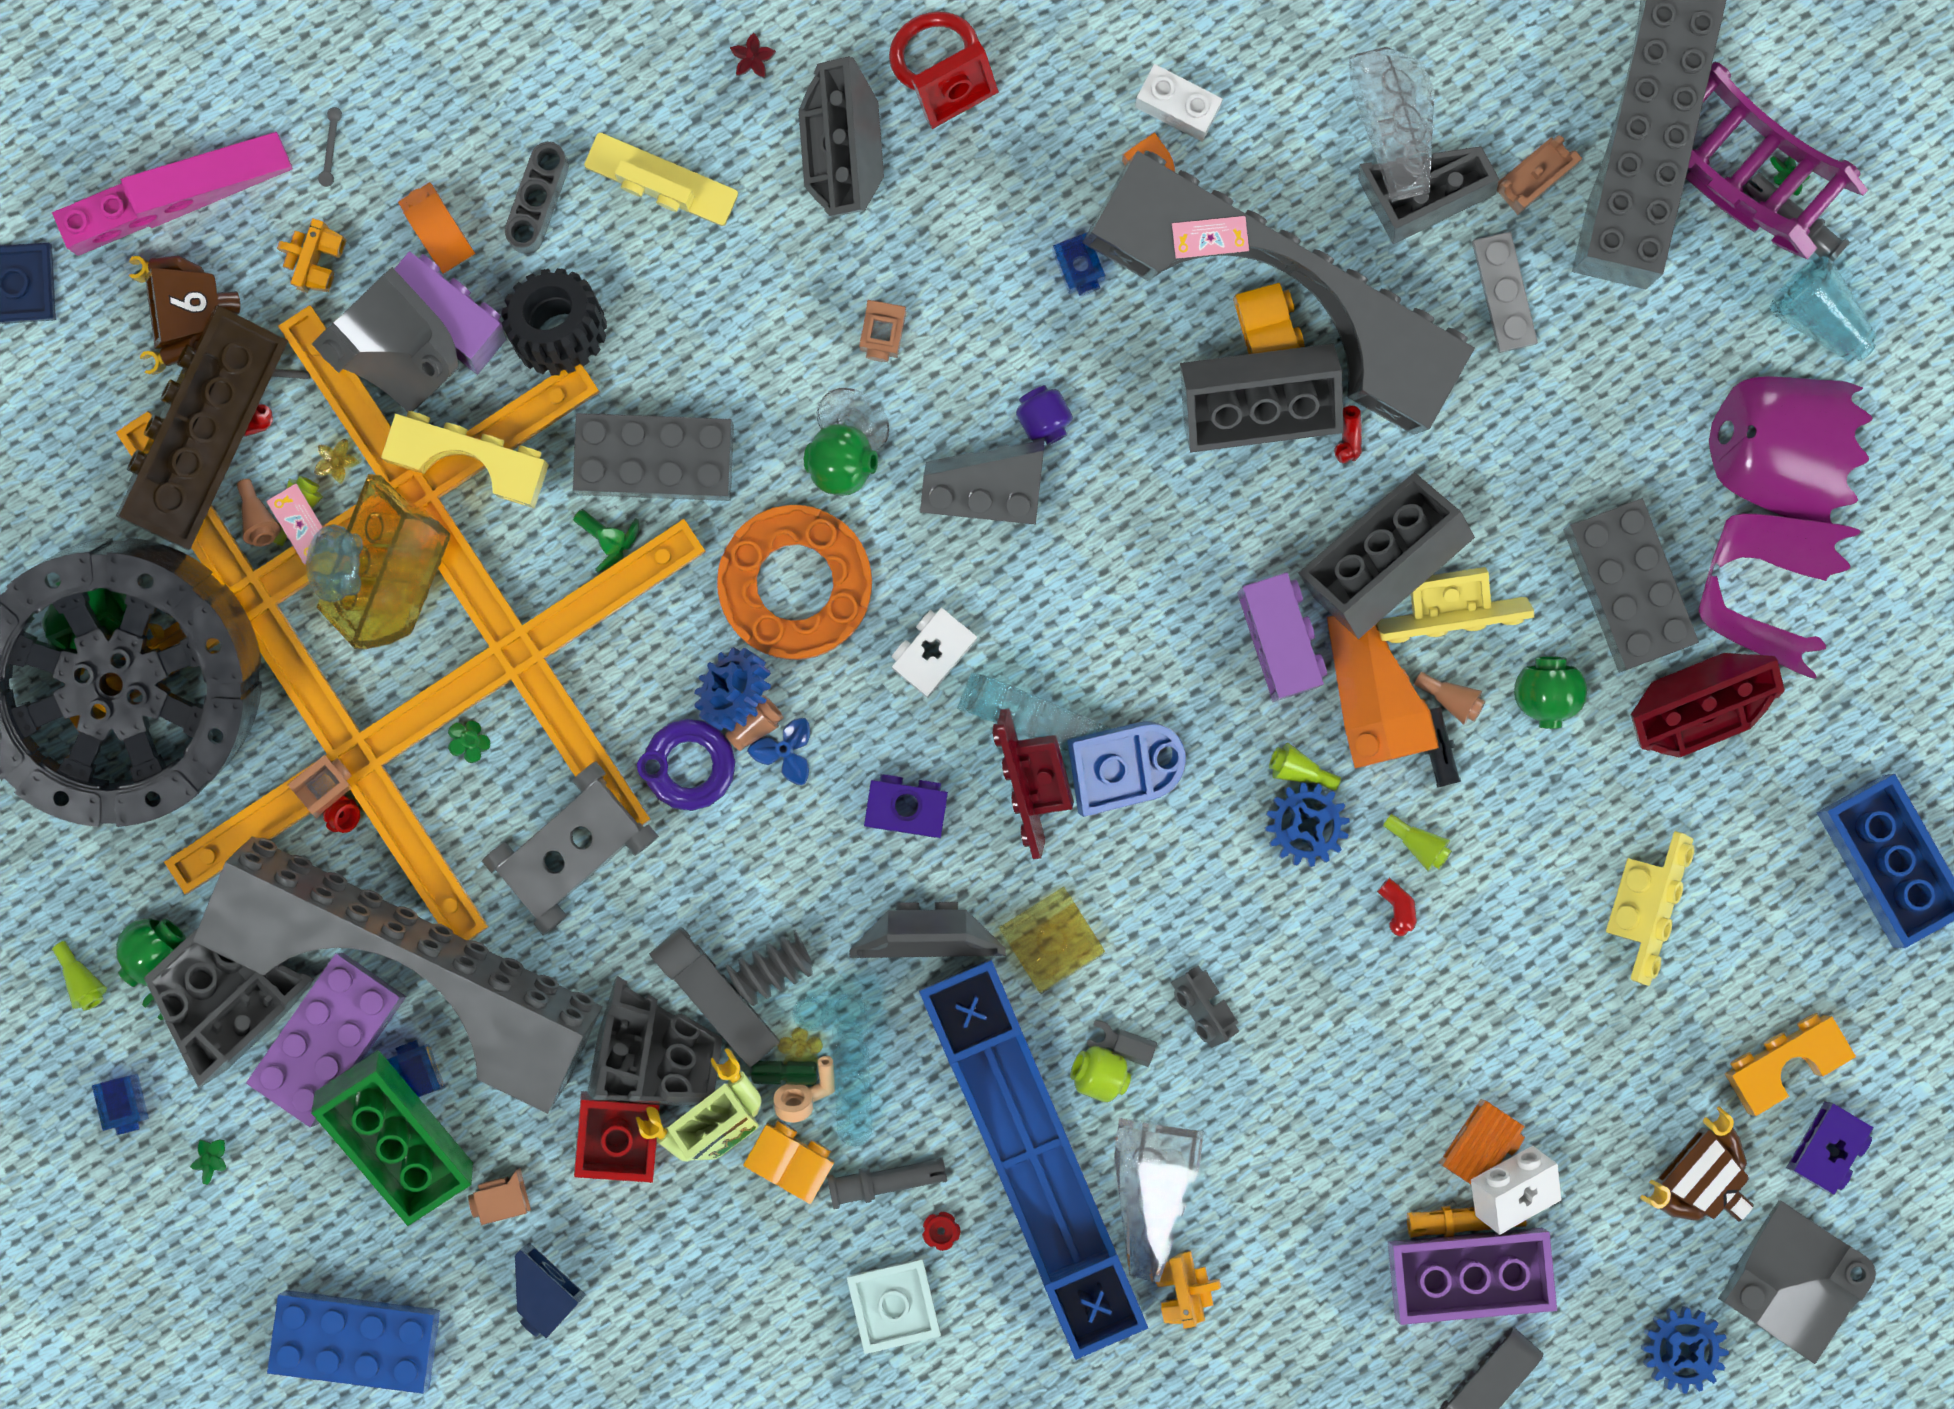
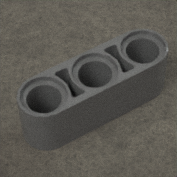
(536, 179)
(1498, 1375)

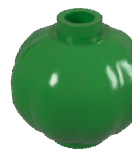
(840, 459)
(1550, 691)
(144, 946)

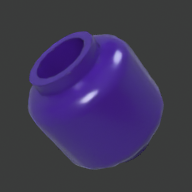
(1044, 414)

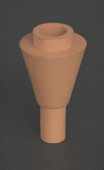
(257, 522)
(1458, 700)

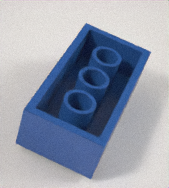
(1892, 860)
(353, 1341)

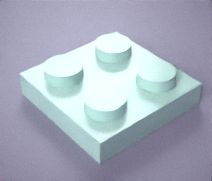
(893, 1306)

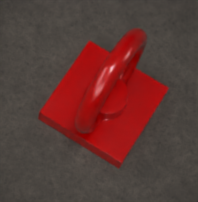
(952, 83)

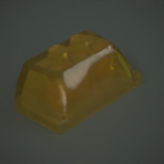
(395, 570)

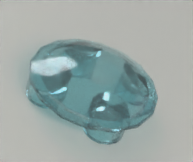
(334, 563)

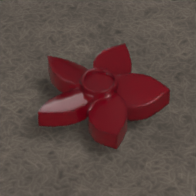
(752, 57)

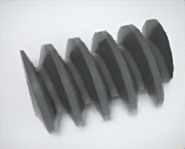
(771, 969)

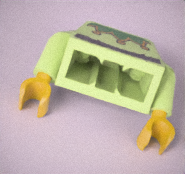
(714, 1123)

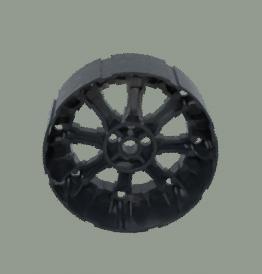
(203, 611)

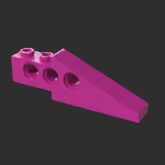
(169, 192)

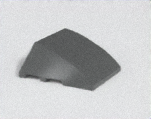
(219, 1005)
(651, 1054)

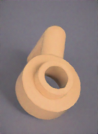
(795, 1102)

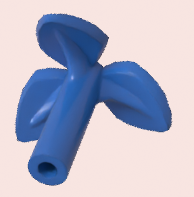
(767, 751)

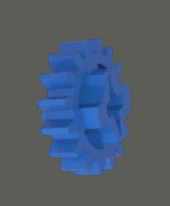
(732, 689)
(1322, 816)
(1673, 1361)

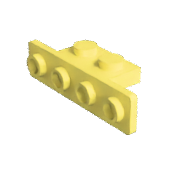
(667, 182)
(1454, 603)
(1646, 904)

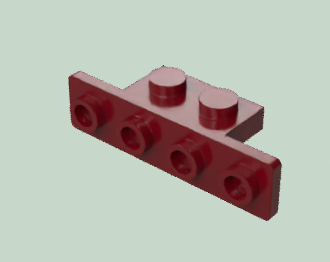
(1036, 778)

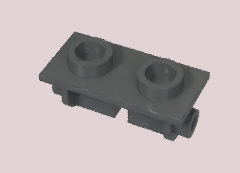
(1212, 1023)

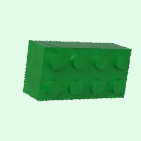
(392, 1138)

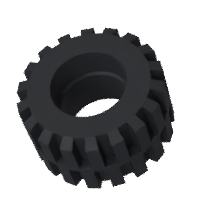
(539, 301)

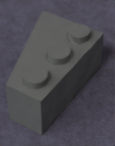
(1456, 183)
(986, 484)

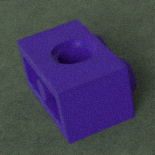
(882, 811)

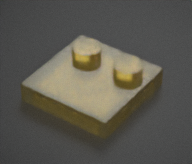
(1052, 940)

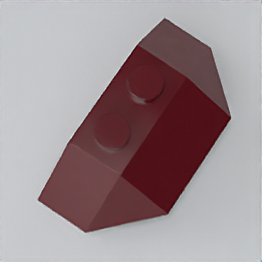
(1706, 703)

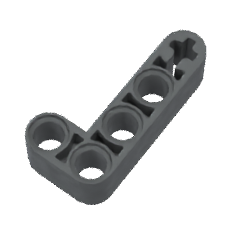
(714, 996)

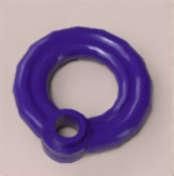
(682, 797)

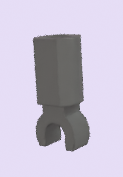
(1126, 1044)

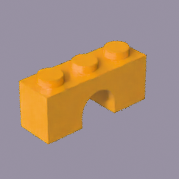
(1759, 1077)

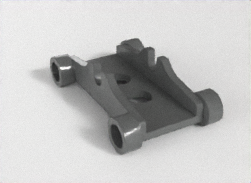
(610, 830)

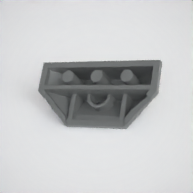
(841, 138)
(927, 934)

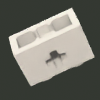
(1178, 102)
(928, 674)
(1516, 1189)

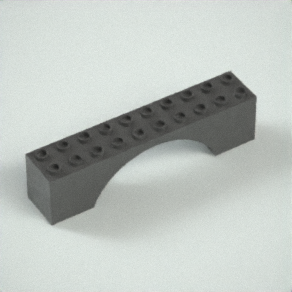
(1651, 143)
(1394, 355)
(518, 1022)

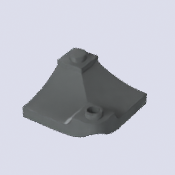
(392, 342)
(1797, 1282)

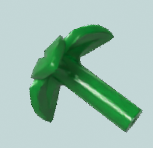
(610, 539)

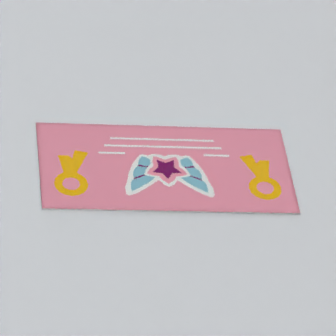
(1210, 237)
(295, 518)

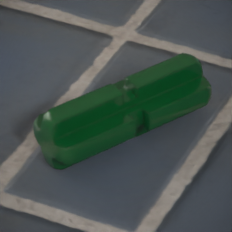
(793, 1073)

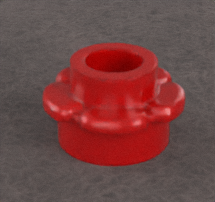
(342, 815)
(943, 1241)

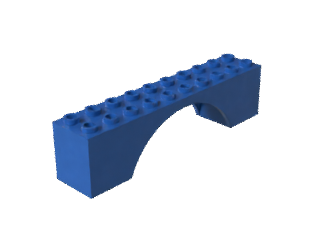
(1033, 1159)

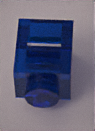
(1081, 281)

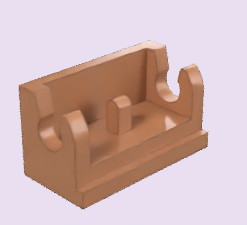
(1537, 174)

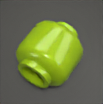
(1100, 1074)

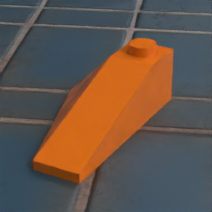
(1377, 700)

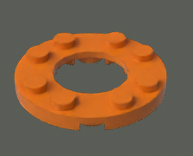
(789, 527)

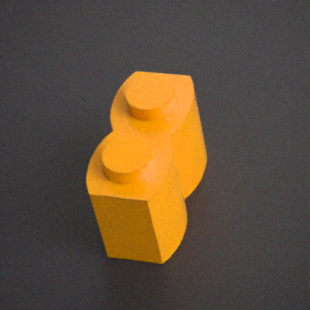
(1266, 319)
(789, 1162)

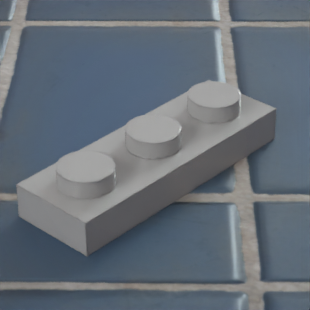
(1504, 292)

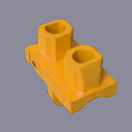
(318, 240)
(1192, 1291)

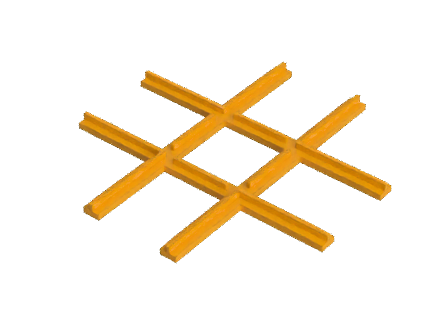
(513, 653)

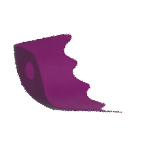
(1799, 448)
(1788, 544)

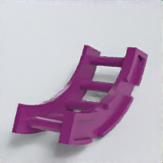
(1728, 192)

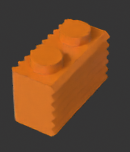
(1482, 1142)

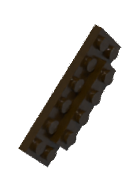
(199, 427)

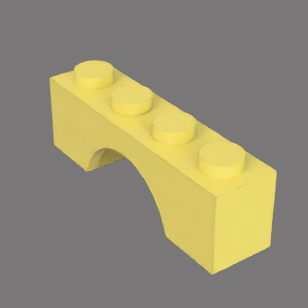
(418, 445)

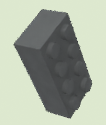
(1262, 397)
(653, 457)
(1386, 555)
(1630, 585)

